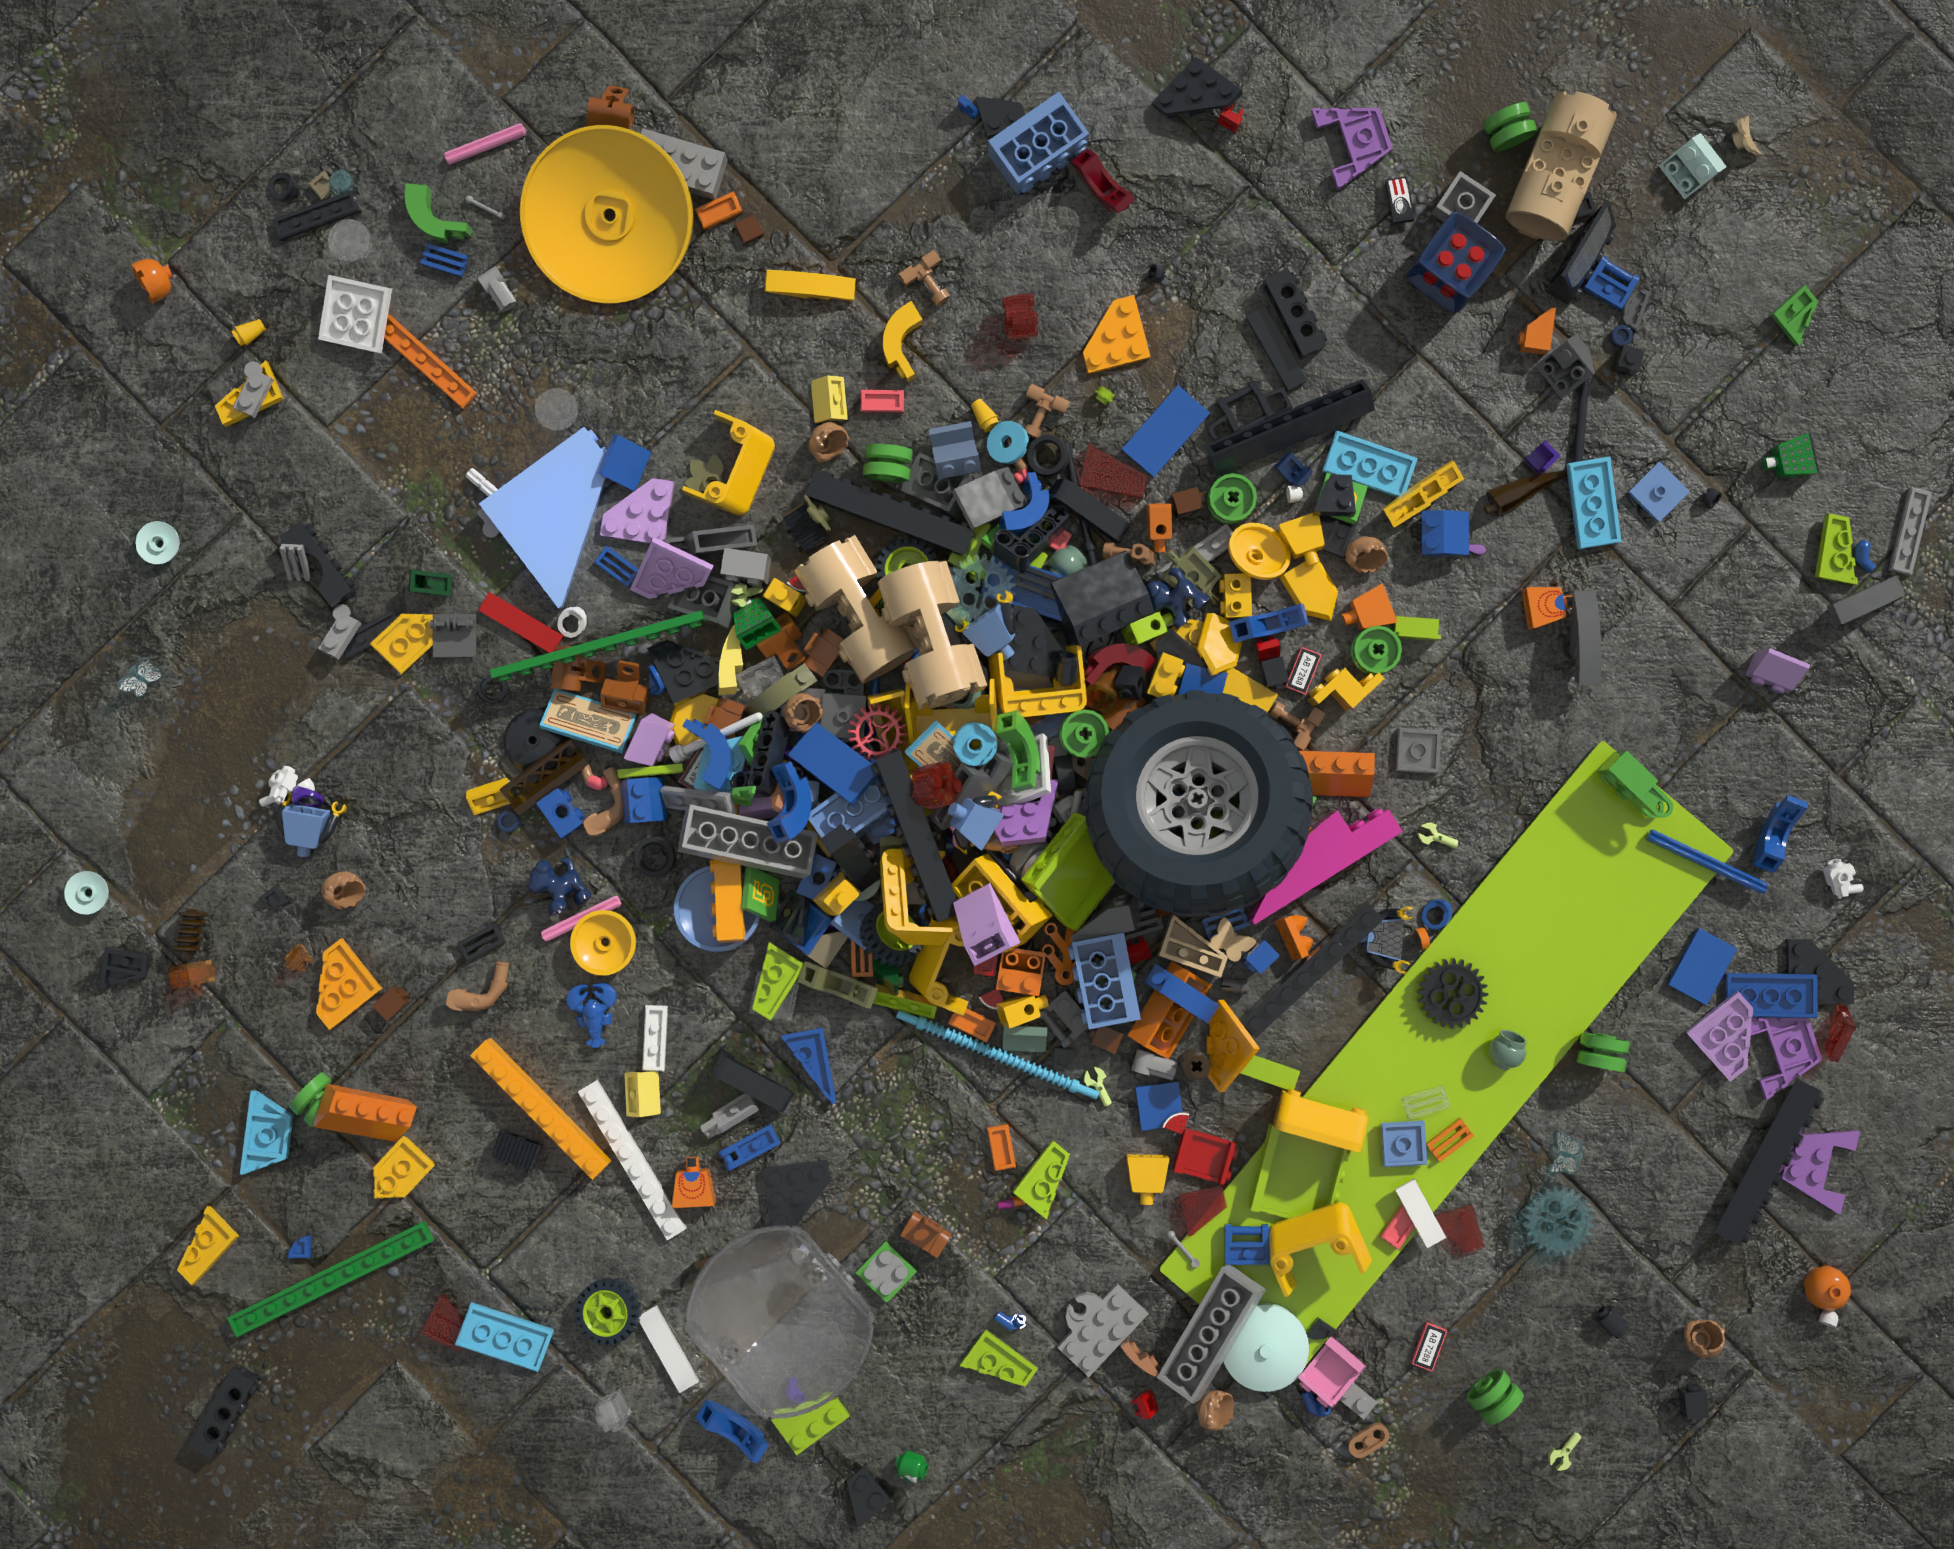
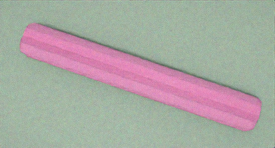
(485, 143)
(569, 924)

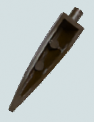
(1513, 494)

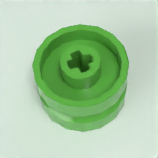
(1510, 126)
(887, 463)
(1231, 486)
(1388, 649)
(1077, 721)
(1603, 1051)
(310, 1098)
(1494, 1396)

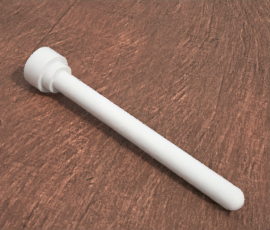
(679, 753)

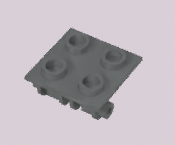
(454, 635)

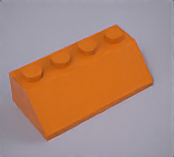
(1340, 773)
(1164, 1020)
(364, 1113)

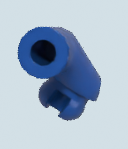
(1862, 556)
(1012, 1322)
(1314, 1406)

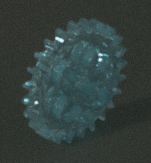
(963, 587)
(1551, 1237)

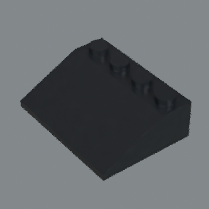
(1101, 598)

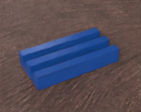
(427, 254)
(602, 555)
(1245, 923)

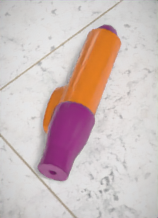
(1010, 1203)

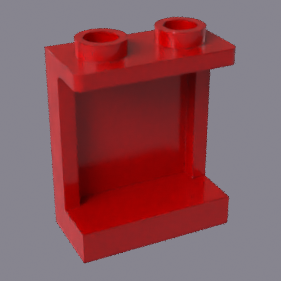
(1204, 1156)

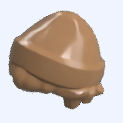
(828, 441)
(1366, 554)
(802, 712)
(343, 890)
(1704, 1338)
(1215, 1410)

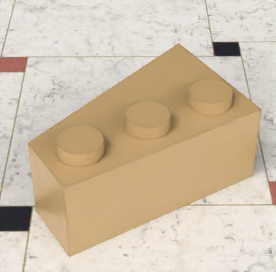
(1189, 949)

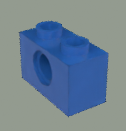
(550, 805)
(820, 864)
(1259, 957)

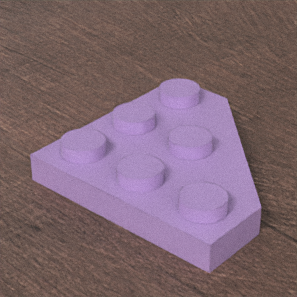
(641, 514)
(668, 571)
(1726, 1035)

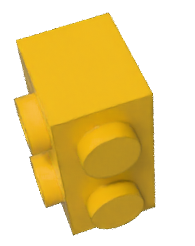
(1236, 596)
(1165, 675)

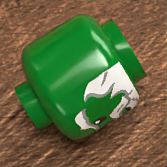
(911, 1466)

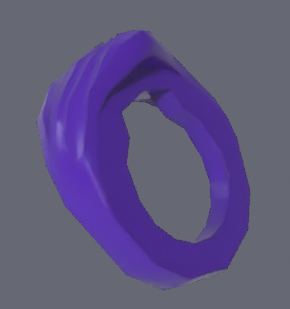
(301, 792)

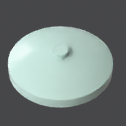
(1269, 1349)

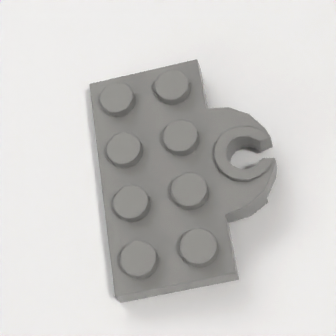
(1099, 1327)

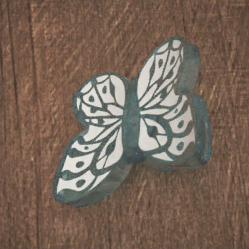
(139, 677)
(1569, 1155)

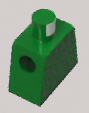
(1793, 458)
(754, 623)

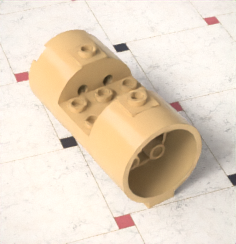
(1560, 166)
(837, 577)
(919, 597)

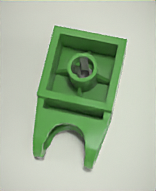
(1635, 784)

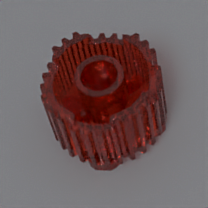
(1020, 316)
(935, 785)

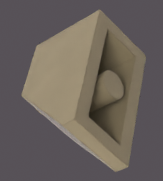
(827, 948)

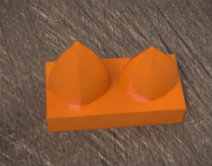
(1289, 930)

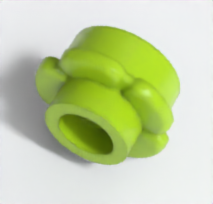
(1104, 395)

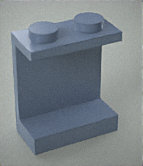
(954, 450)

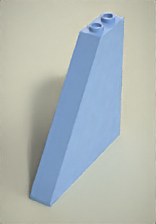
(551, 510)

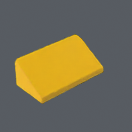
(487, 797)

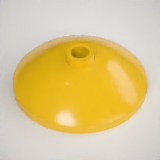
(1259, 551)
(588, 946)

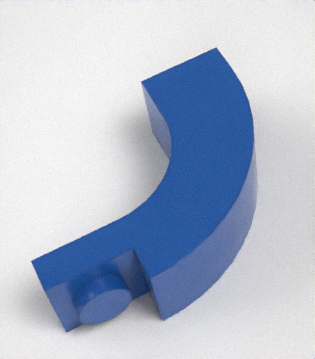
(1022, 520)
(1269, 623)
(721, 760)
(796, 803)
(1775, 832)
(1181, 993)
(734, 1427)

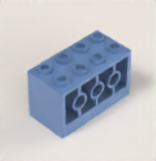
(1038, 144)
(860, 817)
(1117, 987)

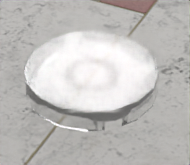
(350, 241)
(556, 409)

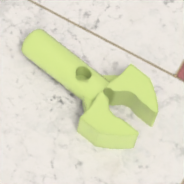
(744, 593)
(1436, 836)
(1098, 1085)
(1564, 1452)

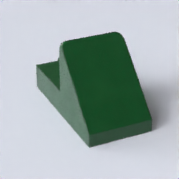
(430, 583)

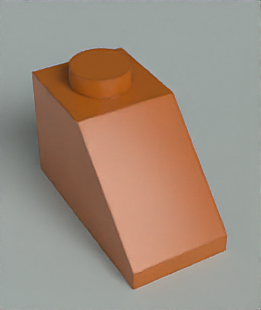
(1538, 334)

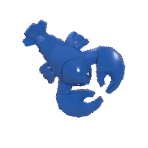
(593, 1011)

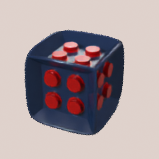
(1456, 262)

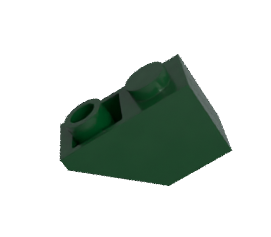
(888, 975)

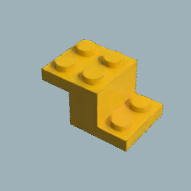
(1344, 688)

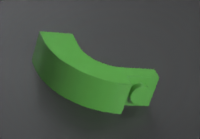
(419, 208)
(1022, 747)

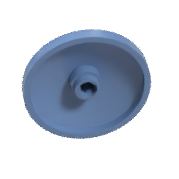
(695, 915)

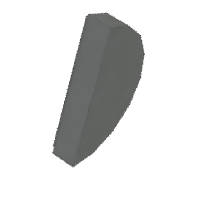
(1634, 309)

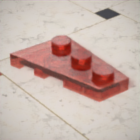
(1110, 475)

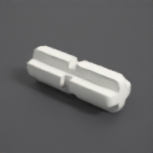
(478, 480)

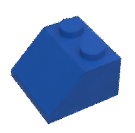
(1445, 533)
(643, 800)

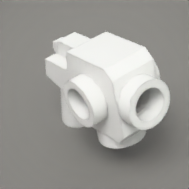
(280, 783)
(1839, 876)

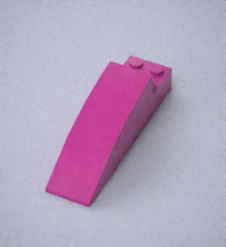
(1327, 851)

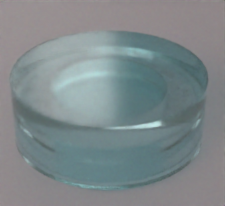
(341, 181)

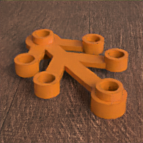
(1066, 964)

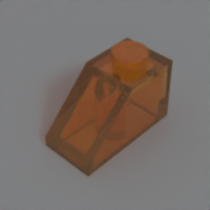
(191, 974)

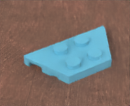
(738, 765)
(265, 1134)

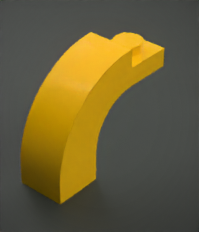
(897, 328)

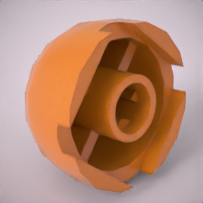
(153, 278)
(1827, 1288)

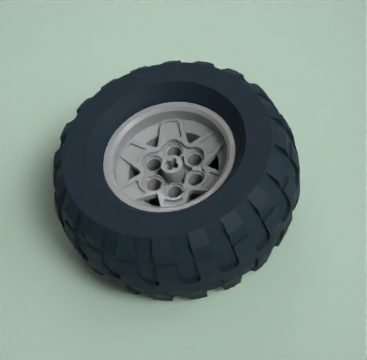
(1198, 872)

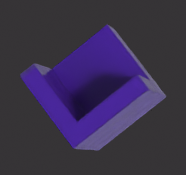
(1542, 457)

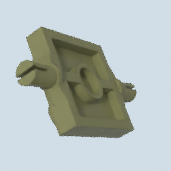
(1196, 570)

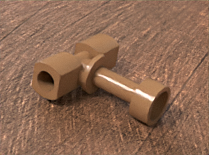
(922, 273)
(1044, 403)
(1138, 553)
(1303, 727)

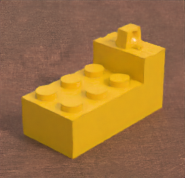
(1024, 916)

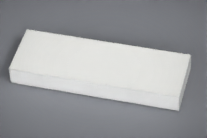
(655, 1038)
(1420, 1213)

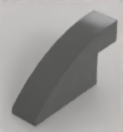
(713, 541)
(1866, 600)
(1585, 637)
(975, 782)

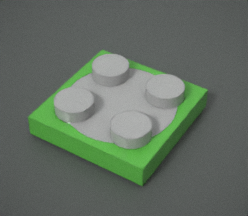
(886, 1271)

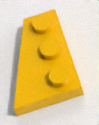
(229, 415)
(209, 1244)

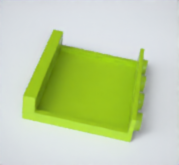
(1069, 875)
(1296, 1175)

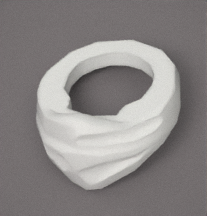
(575, 611)

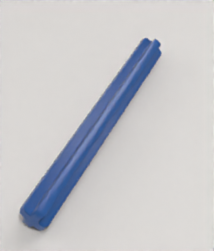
(1707, 861)

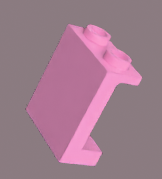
(1331, 1373)

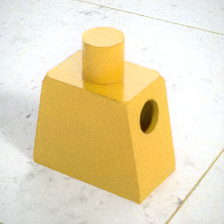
(1303, 537)
(784, 597)
(837, 895)
(1012, 1011)
(1147, 1175)

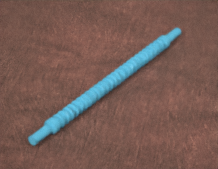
(922, 1023)

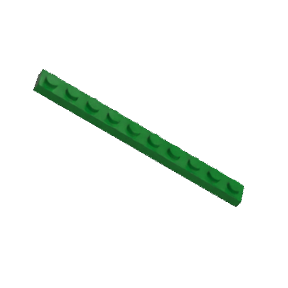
(590, 648)
(330, 1279)

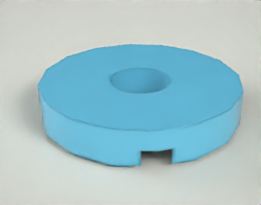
(996, 441)
(971, 731)

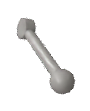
(469, 200)
(1194, 1262)

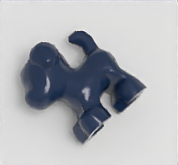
(1176, 599)
(544, 879)

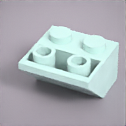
(1692, 166)

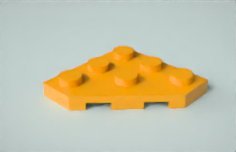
(1117, 339)
(343, 984)
(1228, 1047)

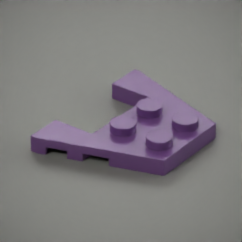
(1363, 136)
(1026, 821)
(1792, 1048)
(1811, 1165)

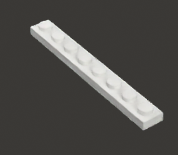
(632, 1160)

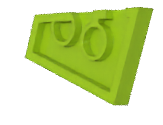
(1835, 553)
(776, 980)
(1042, 1179)
(996, 1358)
(809, 1427)

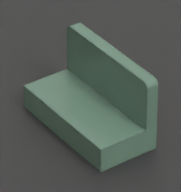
(1025, 1038)

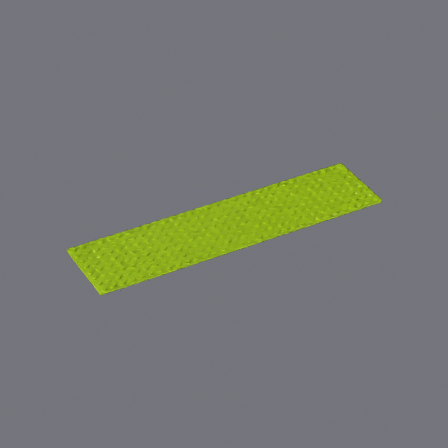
(1555, 941)

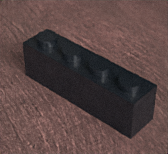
(852, 857)

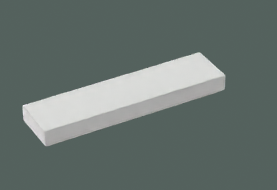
(668, 1349)

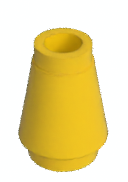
(248, 332)
(985, 416)

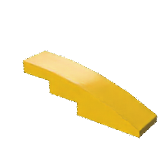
(809, 285)
(1423, 493)

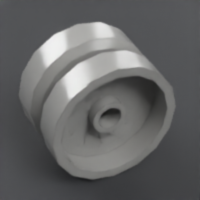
(1025, 858)

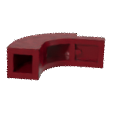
(1100, 183)
(1116, 654)

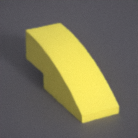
(730, 663)

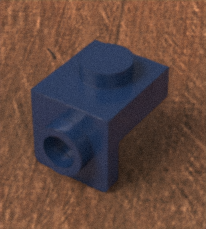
(1293, 470)

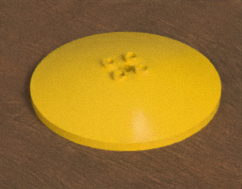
(567, 204)

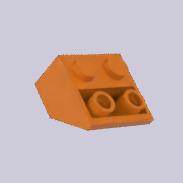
(1021, 971)

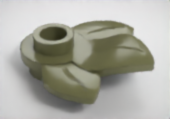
(704, 473)
(818, 514)

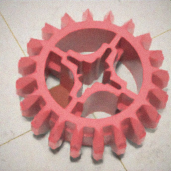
(867, 716)

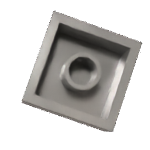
(1464, 197)
(746, 567)

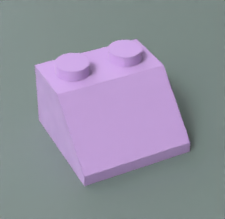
(1776, 670)
(650, 740)

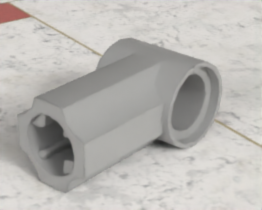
(495, 285)
(1148, 1063)

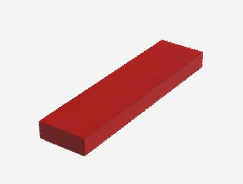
(520, 623)

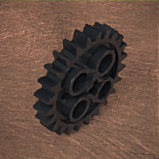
(1468, 1003)

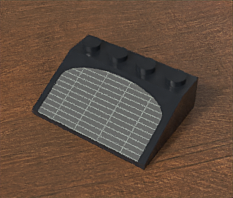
(1583, 254)

